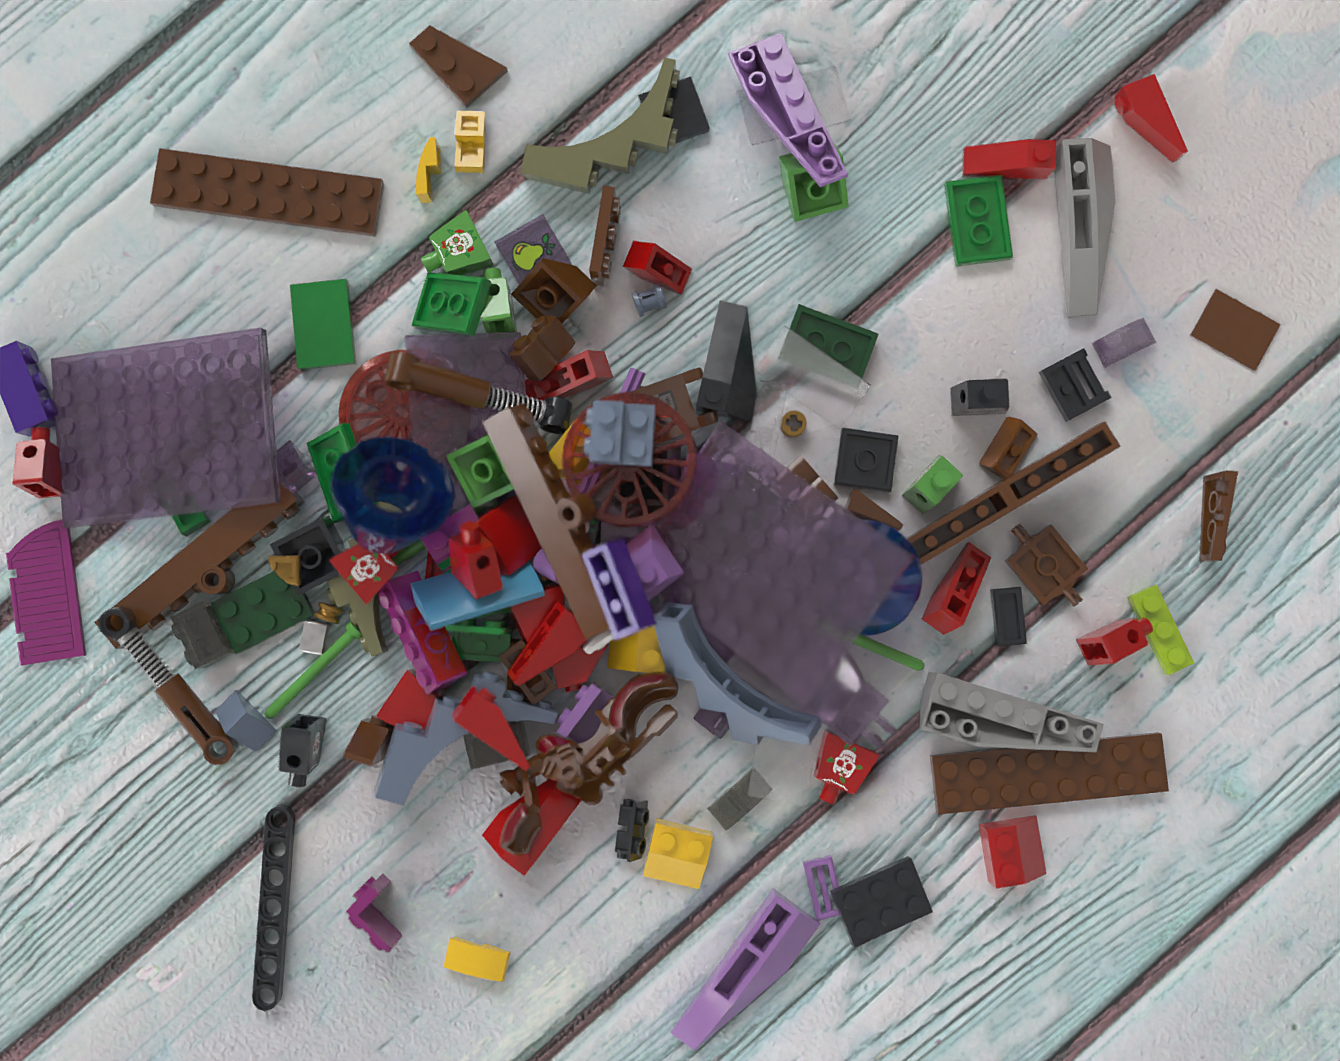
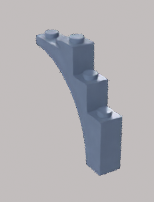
(719, 689)
(414, 748)

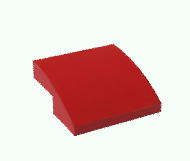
(510, 534)

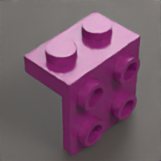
(367, 917)

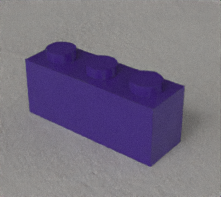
(25, 389)
(619, 589)

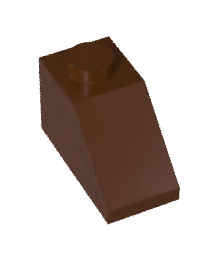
(369, 741)

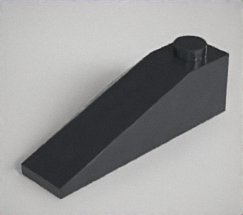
(729, 372)

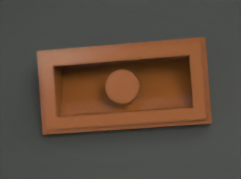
(1008, 447)

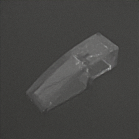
(768, 416)

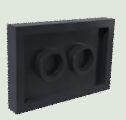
(881, 901)

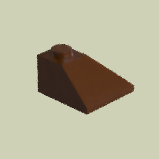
(553, 289)

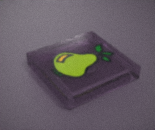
(528, 245)

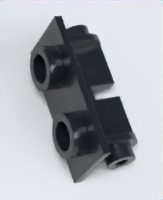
(631, 843)

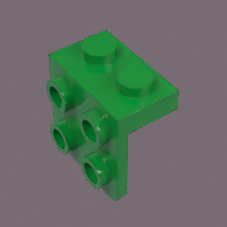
(480, 642)

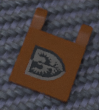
(675, 393)

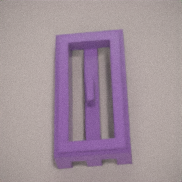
(818, 862)

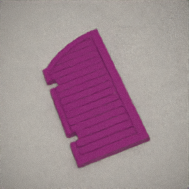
(46, 596)

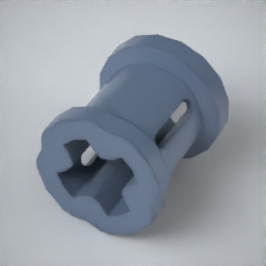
(649, 300)

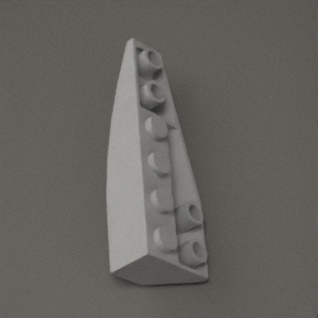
(1085, 219)
(999, 719)

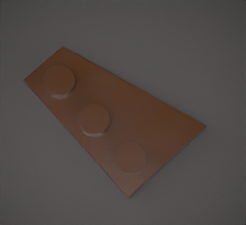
(457, 65)
(1215, 514)

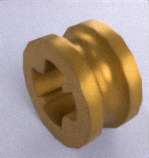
(800, 418)
(328, 612)

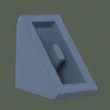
(244, 721)

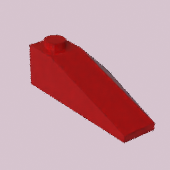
(554, 812)

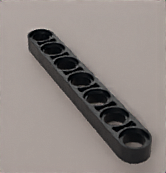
(265, 919)

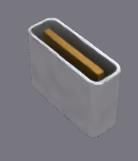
(314, 637)

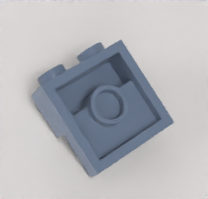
(620, 433)

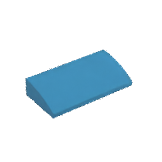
(446, 601)

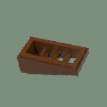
(868, 510)

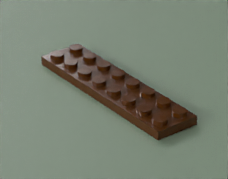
(267, 192)
(1039, 776)

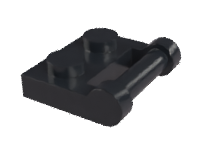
(1067, 388)

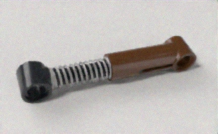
(408, 373)
(170, 687)

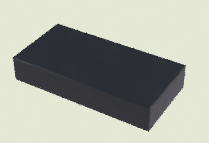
(1008, 616)

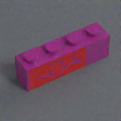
(428, 650)

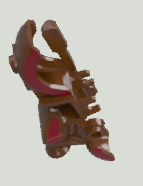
(590, 764)

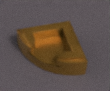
(287, 568)

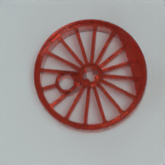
(630, 474)

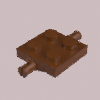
(1046, 565)

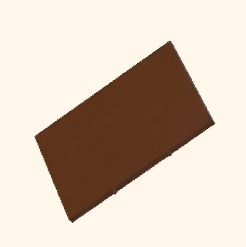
(1235, 329)

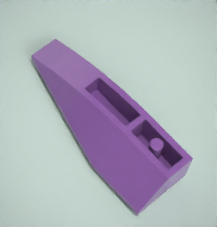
(785, 104)
(748, 968)

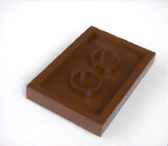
(605, 236)

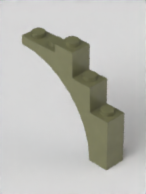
(646, 128)
(361, 614)

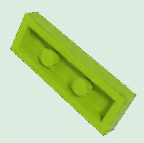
(1165, 638)

